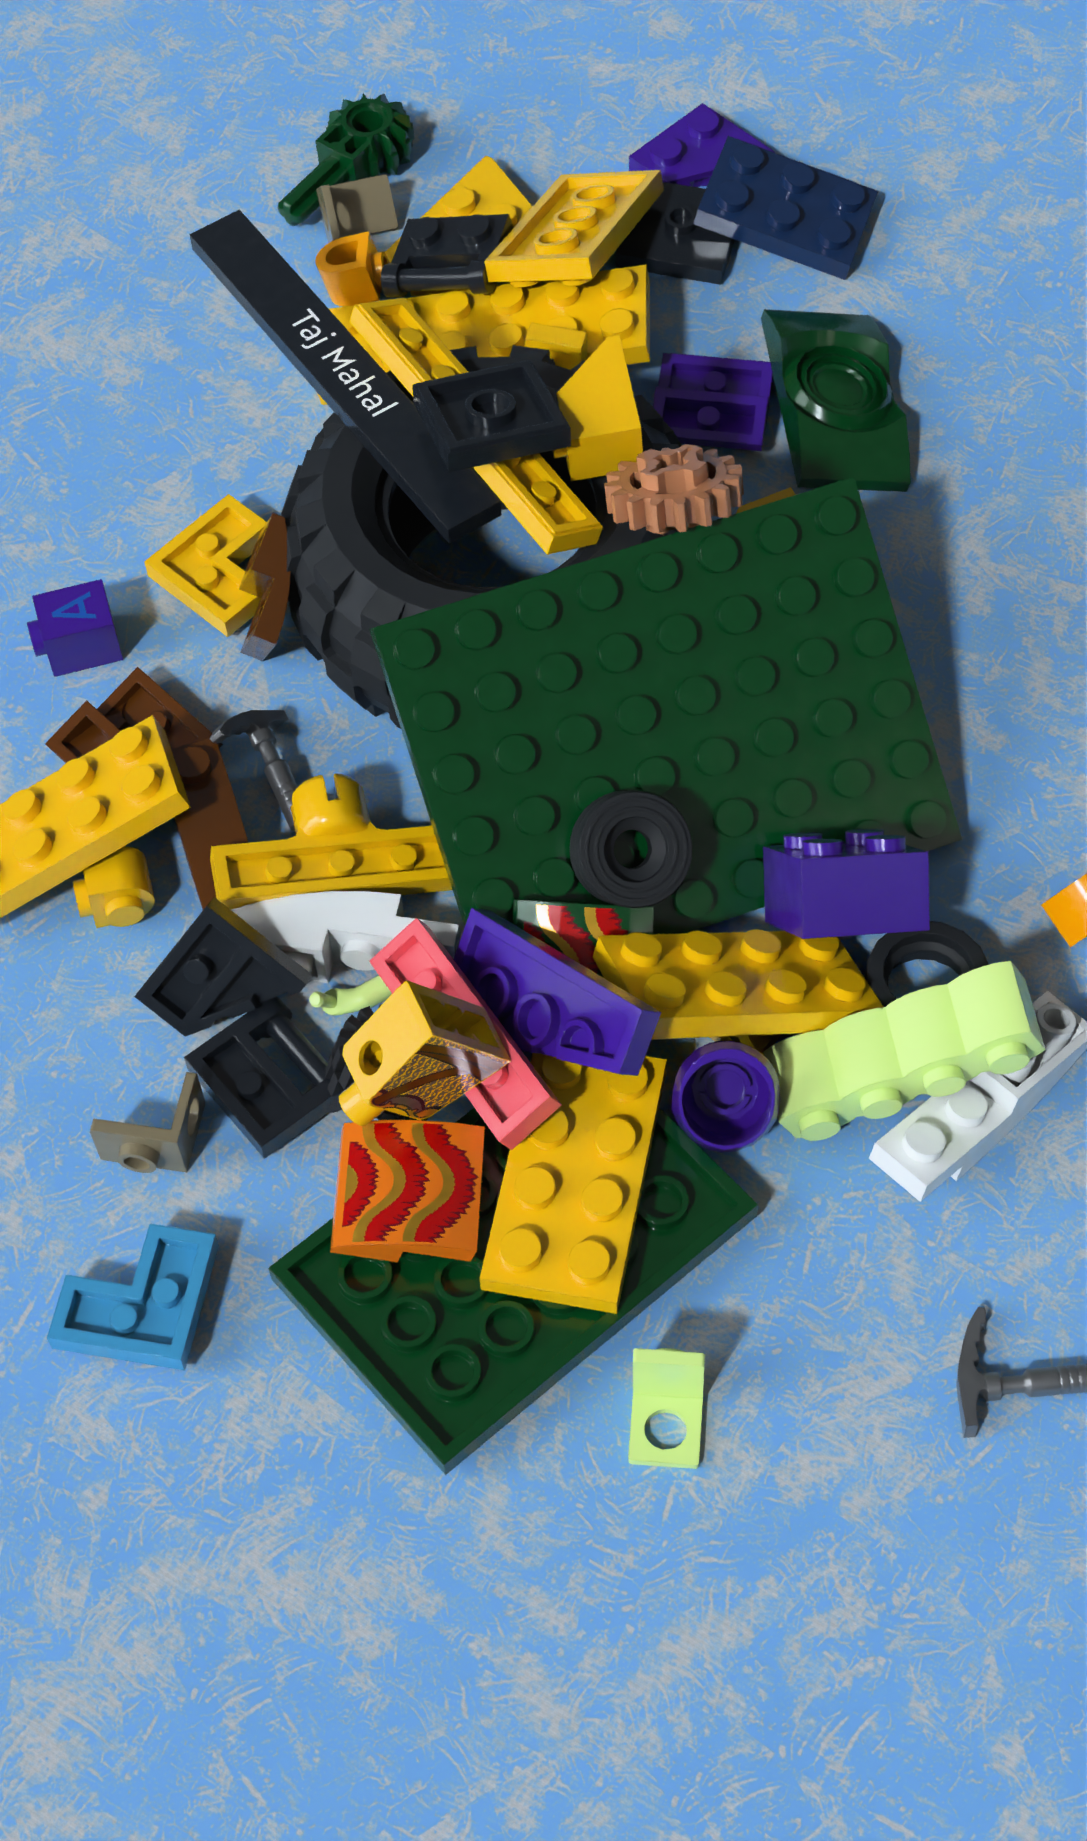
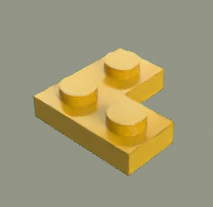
(204, 561)

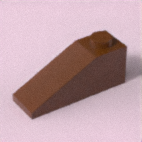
(213, 811)

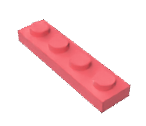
(514, 1097)

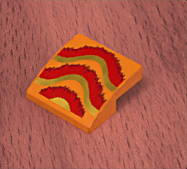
(408, 1189)

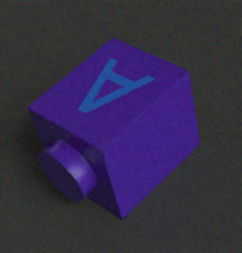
(74, 628)

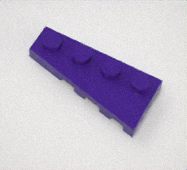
(552, 1000)

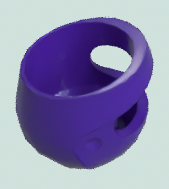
(726, 1096)

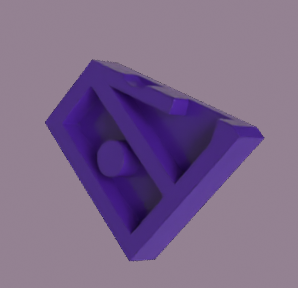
(689, 148)

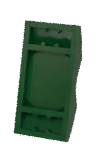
(837, 400)

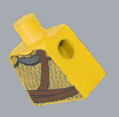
(418, 1055)

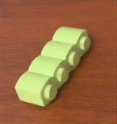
(907, 1049)

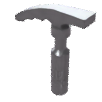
(260, 727)
(991, 1387)

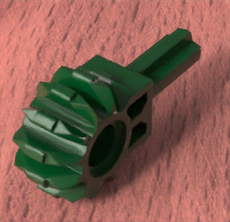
(357, 145)

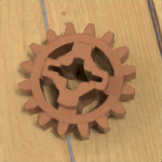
(674, 489)

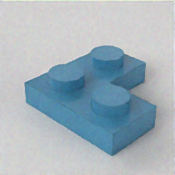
(145, 1320)

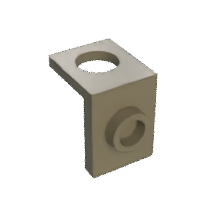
(357, 207)
(148, 1147)

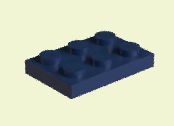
(785, 207)

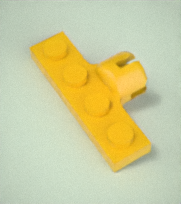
(331, 852)

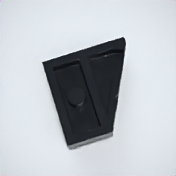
(218, 972)

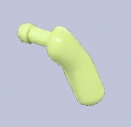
(350, 1000)

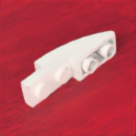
(336, 927)
(959, 1129)

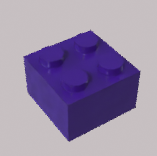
(846, 886)

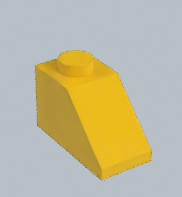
(601, 414)

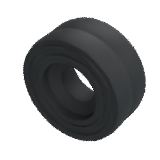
(666, 858)

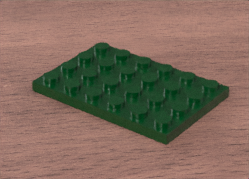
(472, 1359)

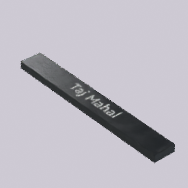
(343, 375)

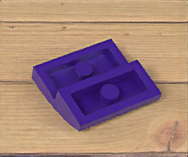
(715, 400)

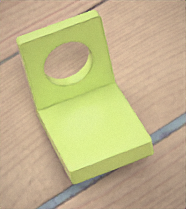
(667, 1383)

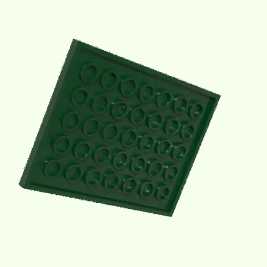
(711, 666)

